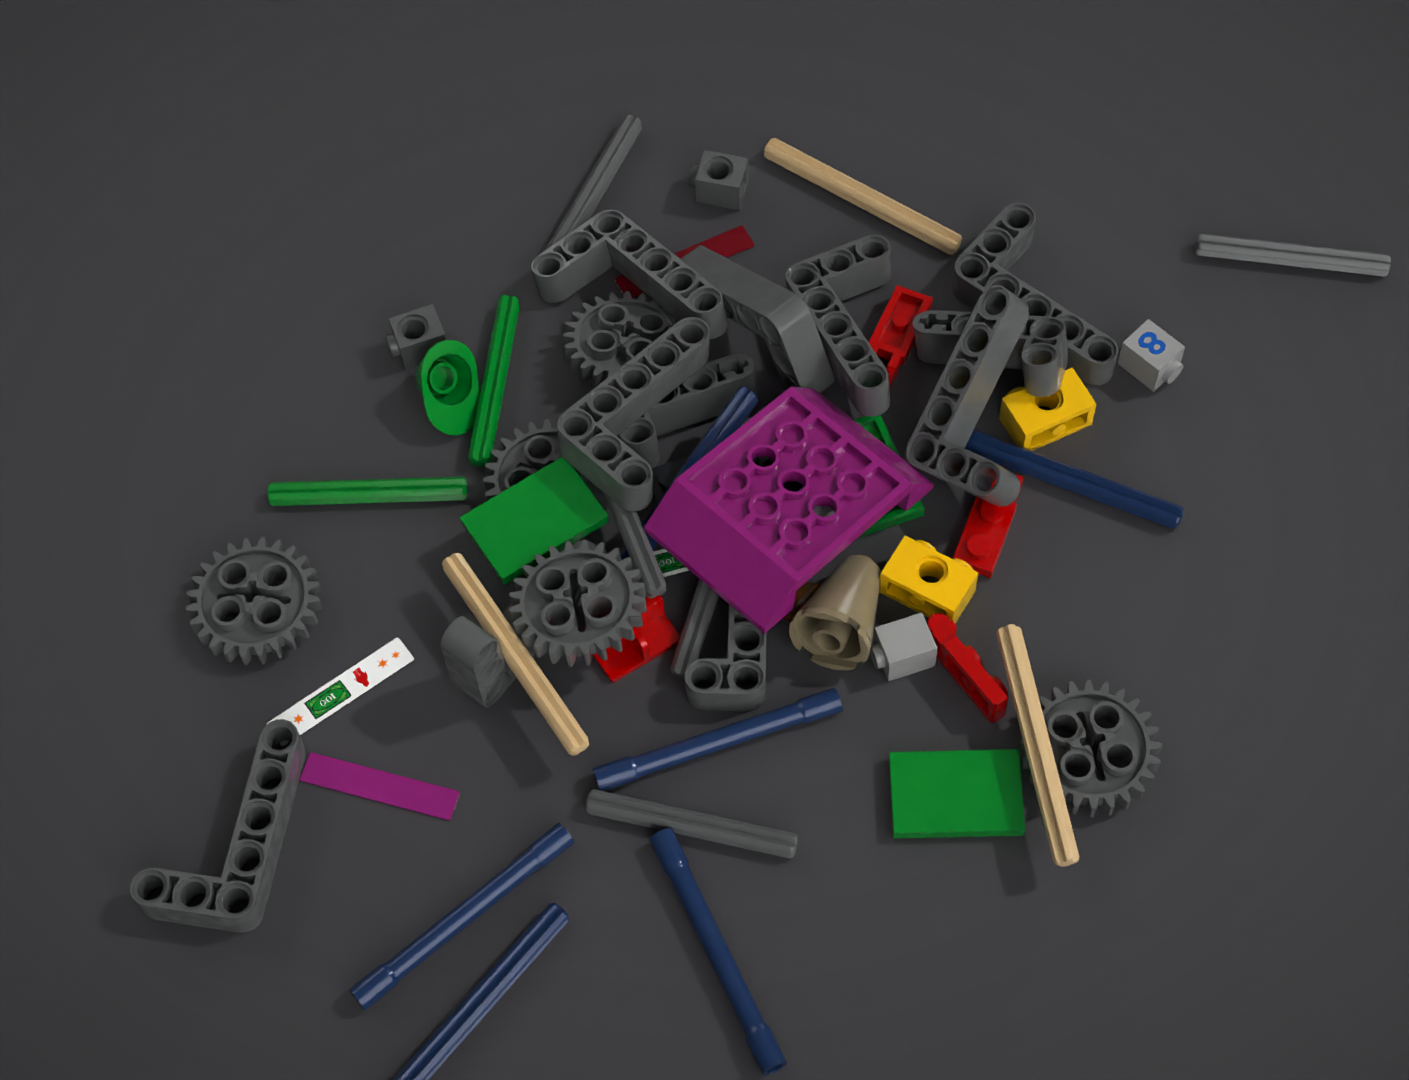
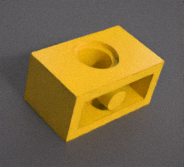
(1034, 427)
(918, 559)

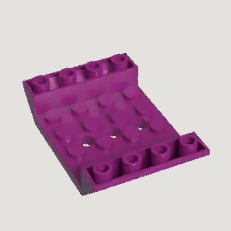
(754, 536)

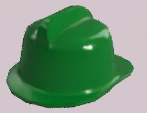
(449, 387)

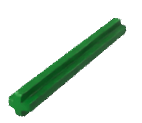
(494, 381)
(367, 491)

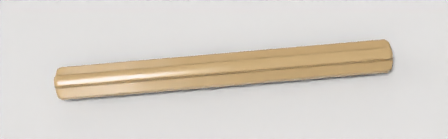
(863, 196)
(516, 654)
(1037, 746)

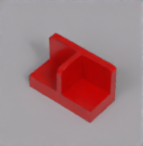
(650, 642)

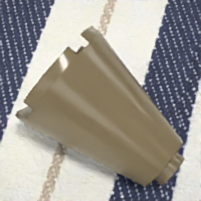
(840, 615)

